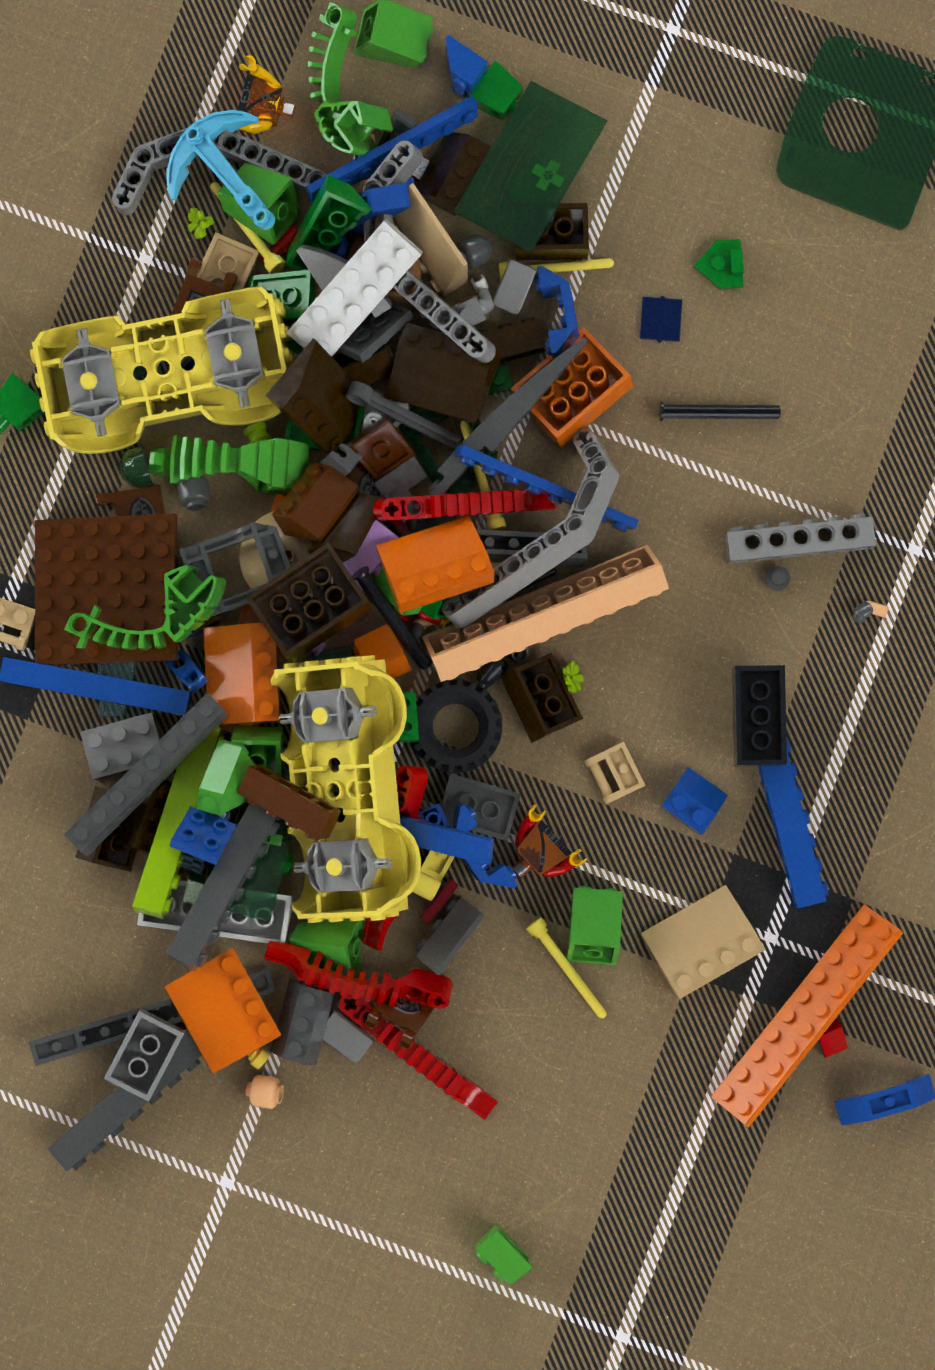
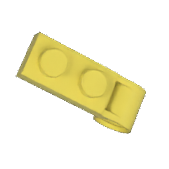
(432, 874)

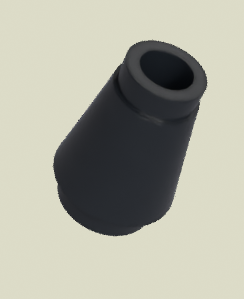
(491, 673)

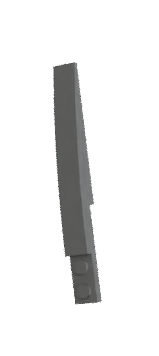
(506, 417)
(117, 1026)

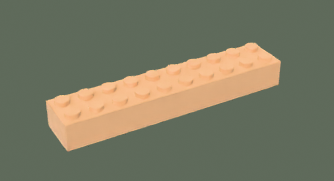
(546, 612)

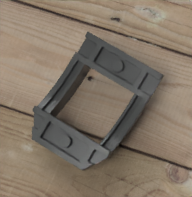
(269, 548)

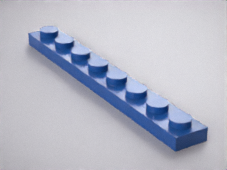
(419, 136)
(536, 484)

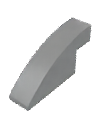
(326, 265)

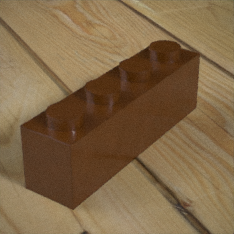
(288, 802)

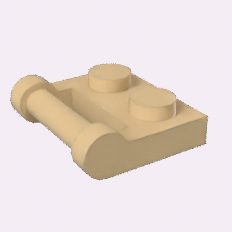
(17, 617)
(622, 768)

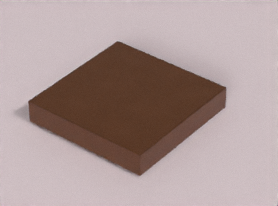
(382, 449)

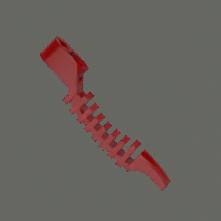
(461, 504)
(410, 789)
(417, 986)
(422, 1060)

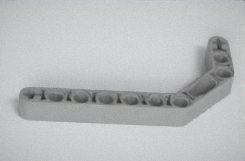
(236, 154)
(423, 293)
(552, 546)

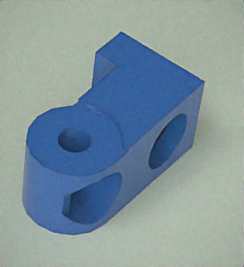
(189, 672)

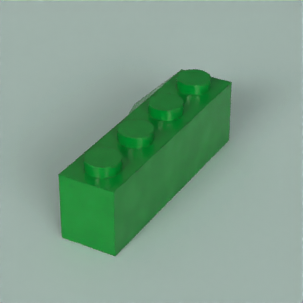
(328, 219)

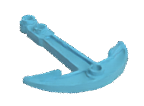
(203, 145)

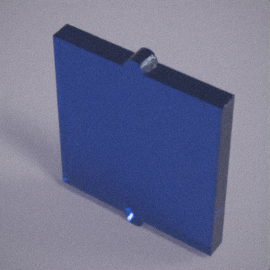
(661, 319)

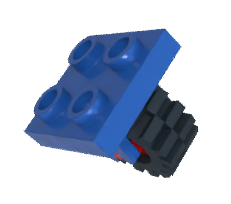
(202, 839)

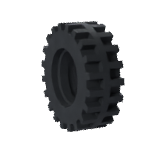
(483, 707)

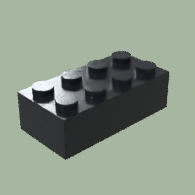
(759, 715)

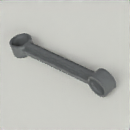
(364, 396)

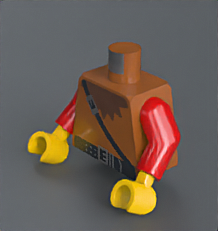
(542, 849)

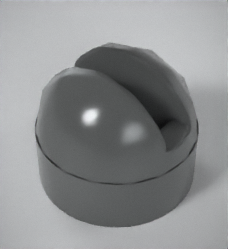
(519, 656)

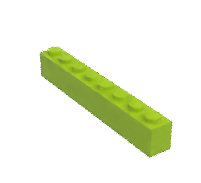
(164, 862)

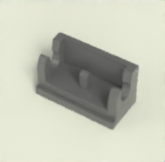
(342, 465)

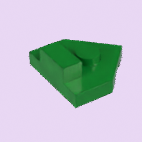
(723, 264)

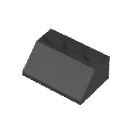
(449, 935)
(302, 1023)

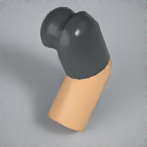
(868, 608)
(417, 628)

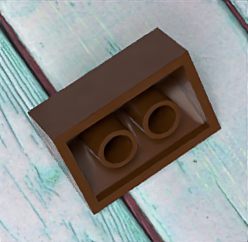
(315, 502)

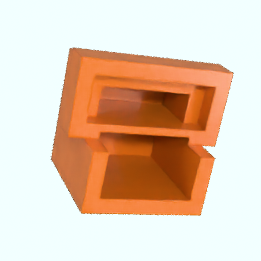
(384, 645)

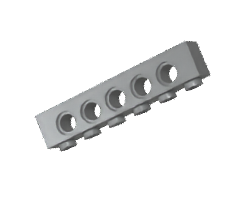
(860, 525)

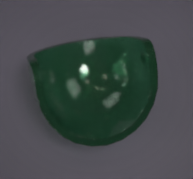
(134, 468)

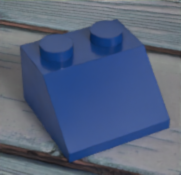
(464, 67)
(694, 801)

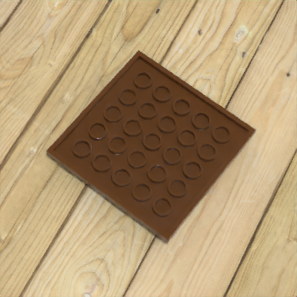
(104, 564)

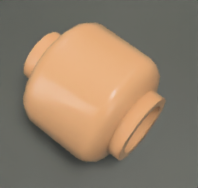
(265, 1091)

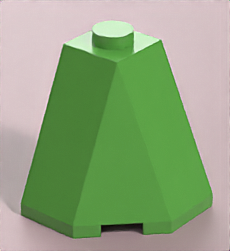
(223, 778)
(336, 940)

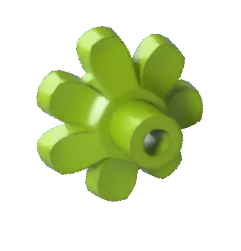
(199, 222)
(572, 677)

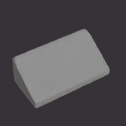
(514, 286)
(346, 1037)

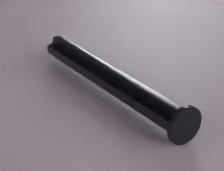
(719, 411)
(392, 617)

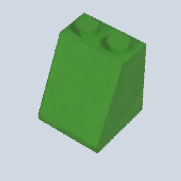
(393, 34)
(275, 191)
(595, 925)

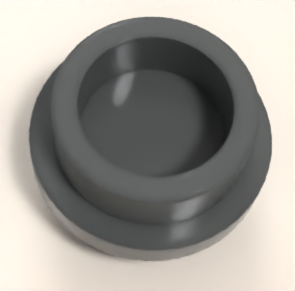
(777, 578)

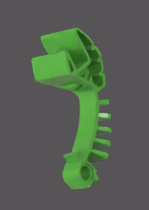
(342, 122)
(267, 465)
(186, 603)

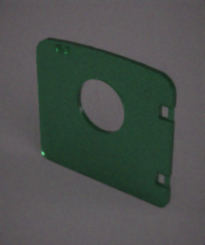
(888, 174)

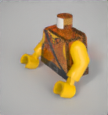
(262, 98)

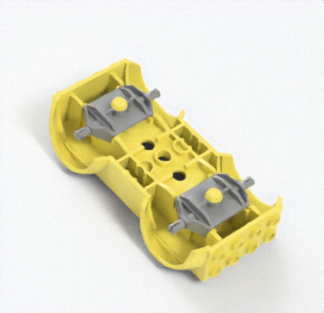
(102, 408)
(353, 715)

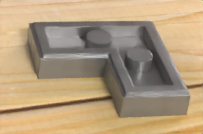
(399, 480)

